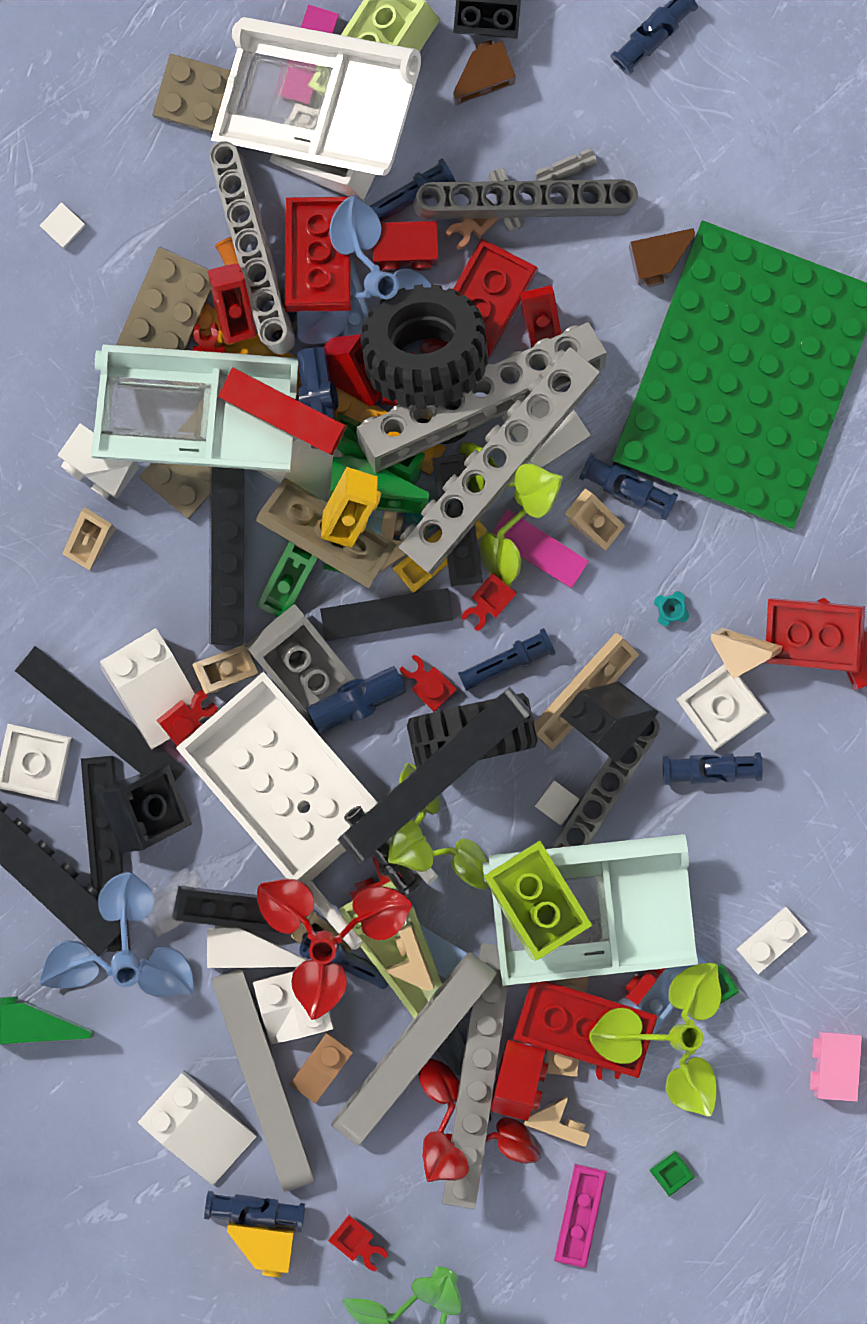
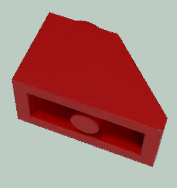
(348, 368)

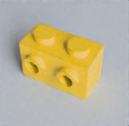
(350, 507)

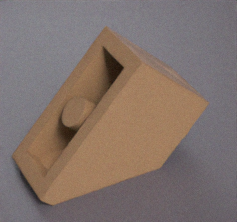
(321, 1067)

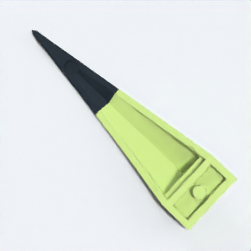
(386, 953)

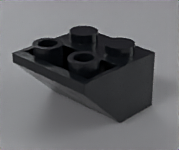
(487, 18)

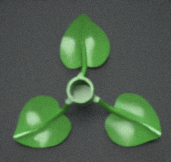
(437, 1290)

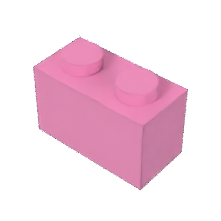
(836, 1066)

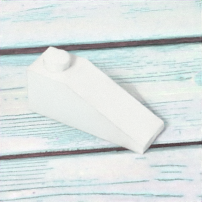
(243, 949)

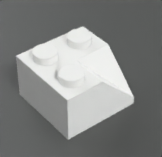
(108, 476)
(283, 1013)

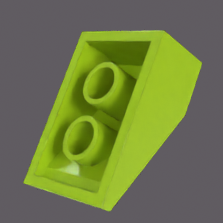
(537, 901)

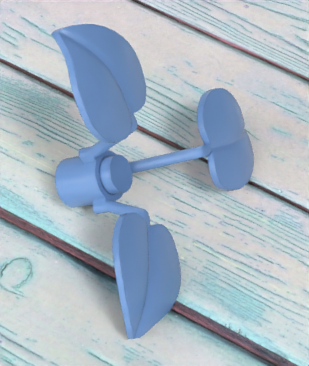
(352, 229)
(164, 972)

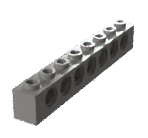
(582, 377)
(472, 410)

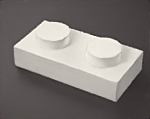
(771, 940)

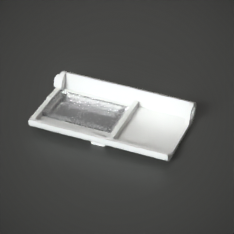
(320, 89)

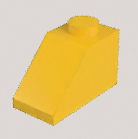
(264, 1247)

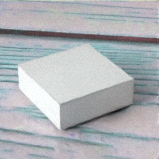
(62, 225)
(557, 803)

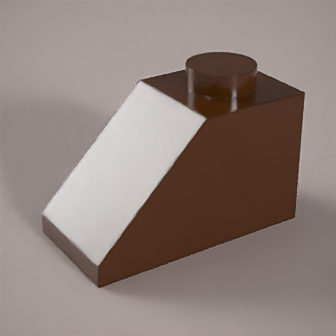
(485, 72)
(658, 256)

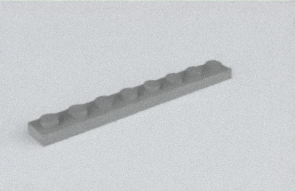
(477, 1083)

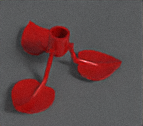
(315, 981)
(439, 1155)

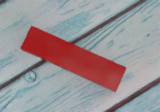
(282, 411)

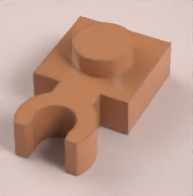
(478, 226)

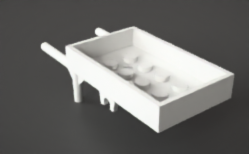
(265, 770)

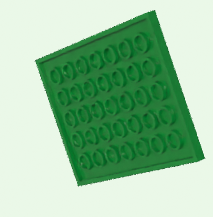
(745, 375)

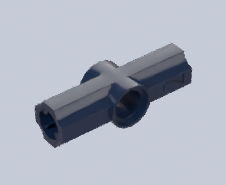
(317, 387)
(356, 699)

